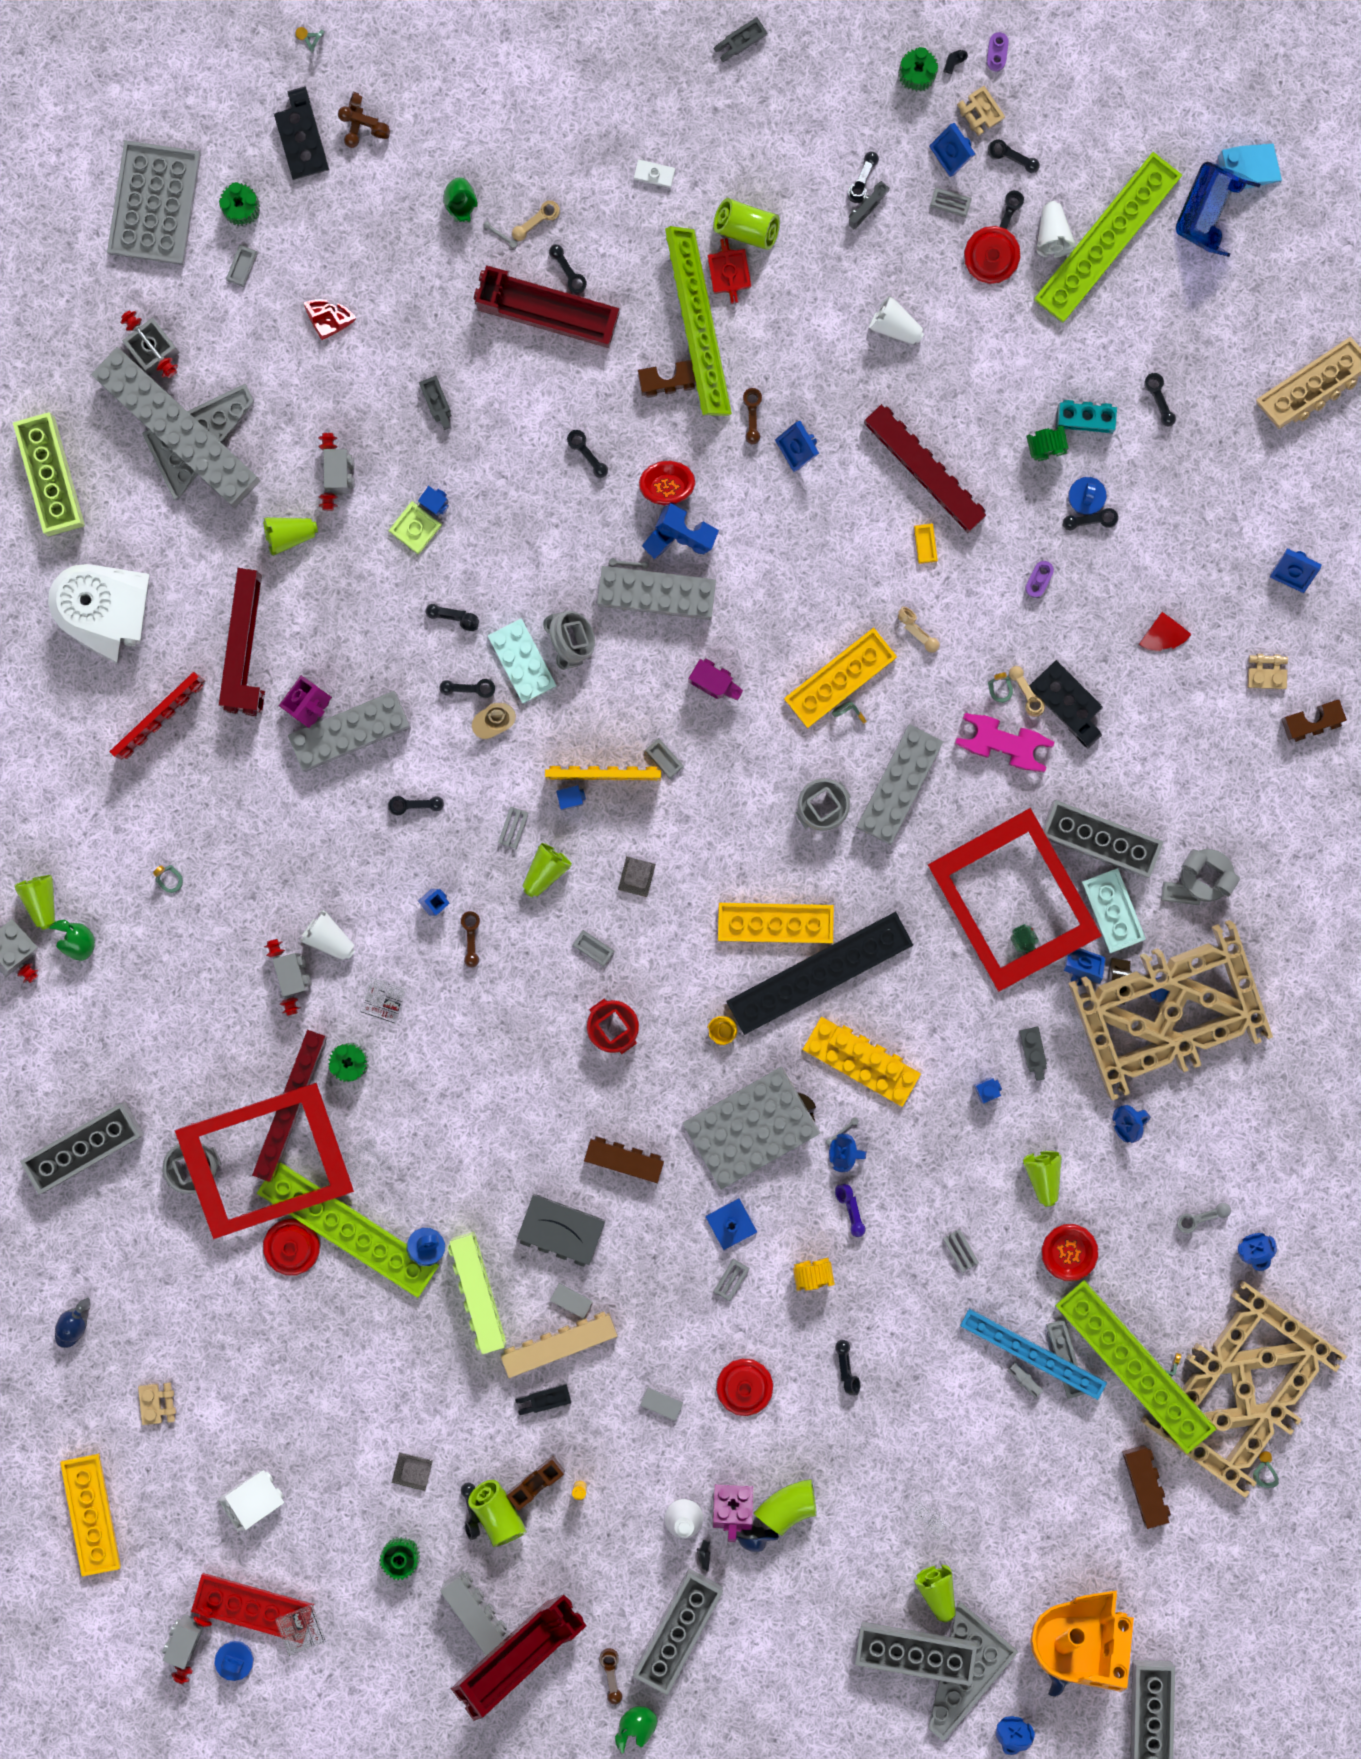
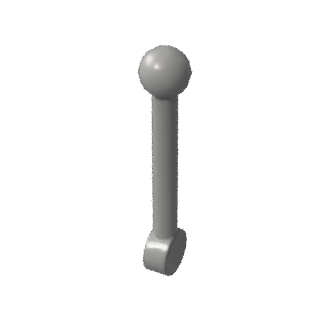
(487, 225)
(613, 562)
(854, 1121)

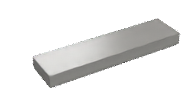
(1063, 1347)

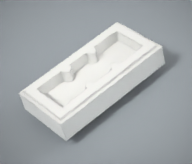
(654, 173)

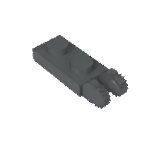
(741, 39)

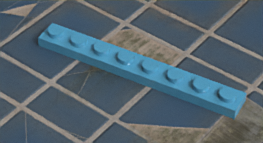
(1033, 1354)

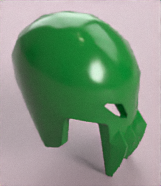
(460, 199)
(78, 943)
(639, 1723)

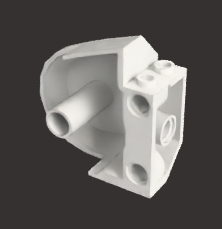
(111, 616)

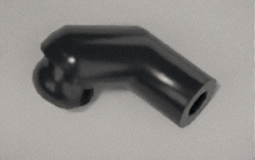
(953, 59)

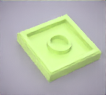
(415, 527)

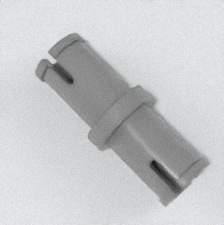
(1025, 1380)

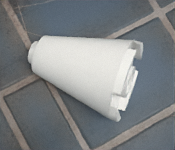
(1054, 232)
(896, 322)
(328, 937)
(683, 1518)

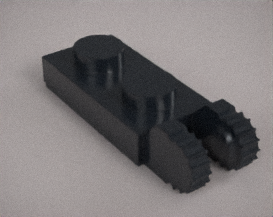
(545, 1399)

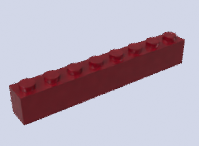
(925, 468)
(285, 1118)

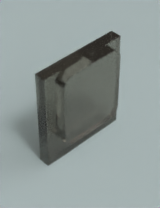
(636, 876)
(412, 1471)

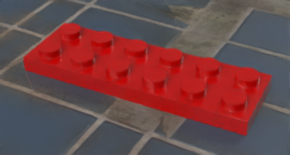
(153, 720)
(244, 1604)

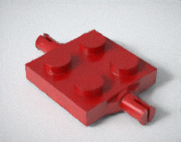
(729, 271)

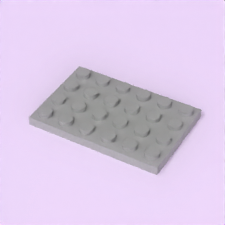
(153, 202)
(751, 1127)

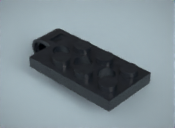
(301, 105)
(1082, 729)

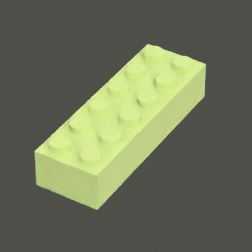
(48, 474)
(478, 1293)

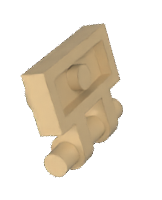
(985, 107)
(1267, 678)
(150, 1403)

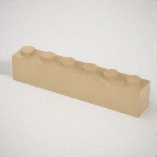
(558, 1345)

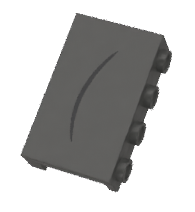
(560, 1230)

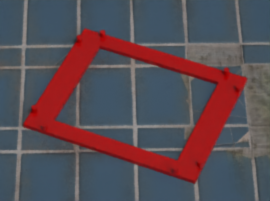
(1048, 952)
(204, 1181)

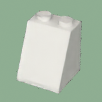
(251, 1500)

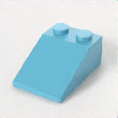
(1253, 161)

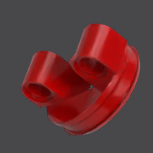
(627, 1015)

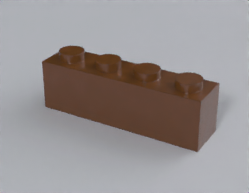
(624, 1160)
(1146, 1487)

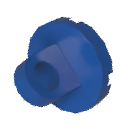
(1087, 495)
(1130, 1123)
(844, 1153)
(425, 1246)
(1257, 1250)
(234, 1660)
(1014, 1735)

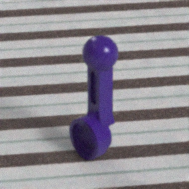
(845, 1195)

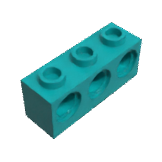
(1077, 422)

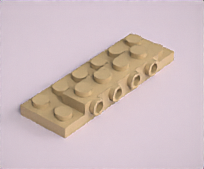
(1313, 385)

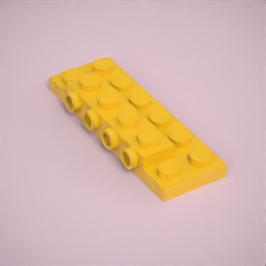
(862, 1060)

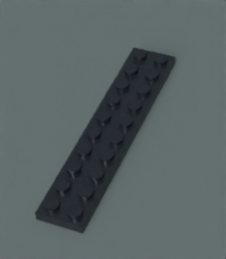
(819, 973)

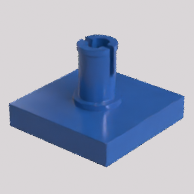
(952, 149)
(797, 446)
(1295, 570)
(1084, 963)
(731, 1224)

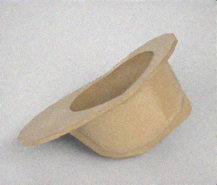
(493, 720)

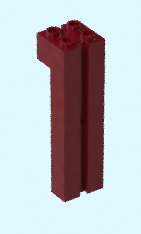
(545, 307)
(234, 691)
(518, 1656)

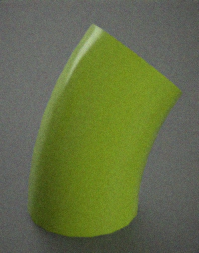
(746, 224)
(788, 1506)
(496, 1513)

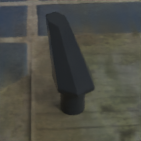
(704, 1555)

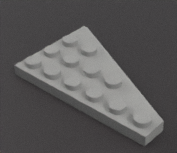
(218, 417)
(992, 1657)

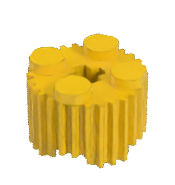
(813, 1275)

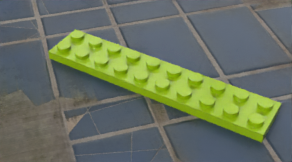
(1107, 237)
(698, 321)
(351, 1232)
(1136, 1367)

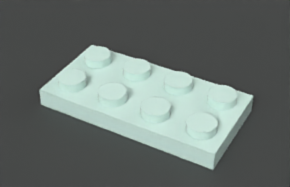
(522, 660)
(1113, 910)

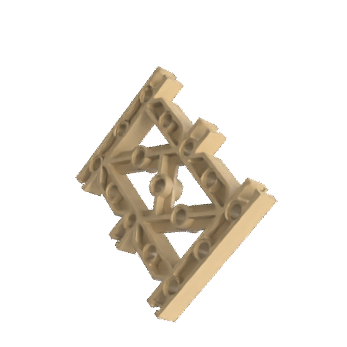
(1175, 979)
(1240, 1364)

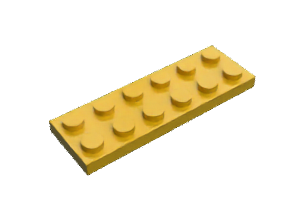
(840, 678)
(595, 773)
(775, 922)
(90, 1514)

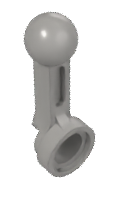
(1222, 1210)

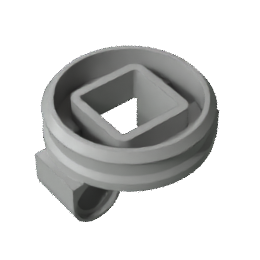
(569, 655)
(839, 795)
(1218, 861)
(174, 1174)

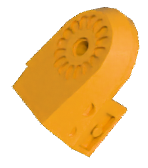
(1085, 1641)

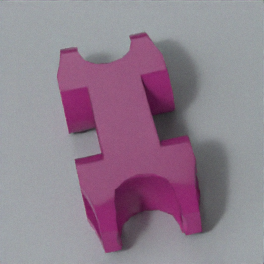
(1018, 747)

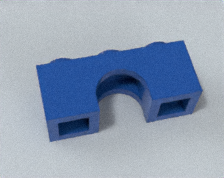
(672, 524)

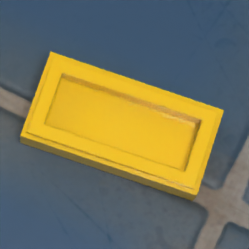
(925, 543)

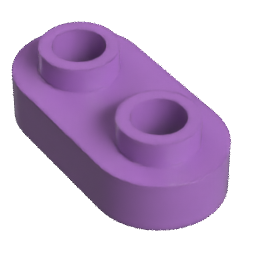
(997, 51)
(1039, 579)

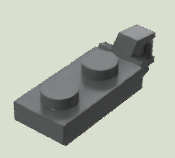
(868, 205)
(436, 401)
(1034, 1051)

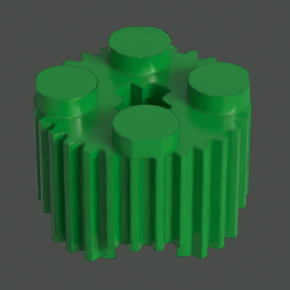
(920, 59)
(232, 196)
(1047, 443)
(352, 1072)
(408, 1550)

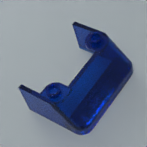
(1206, 204)

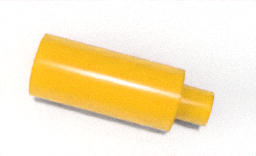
(579, 1490)

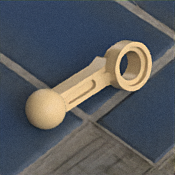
(519, 232)
(908, 617)
(1016, 674)

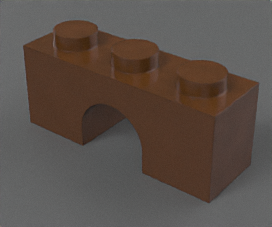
(652, 383)
(1330, 716)
(536, 1481)

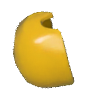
(722, 1030)

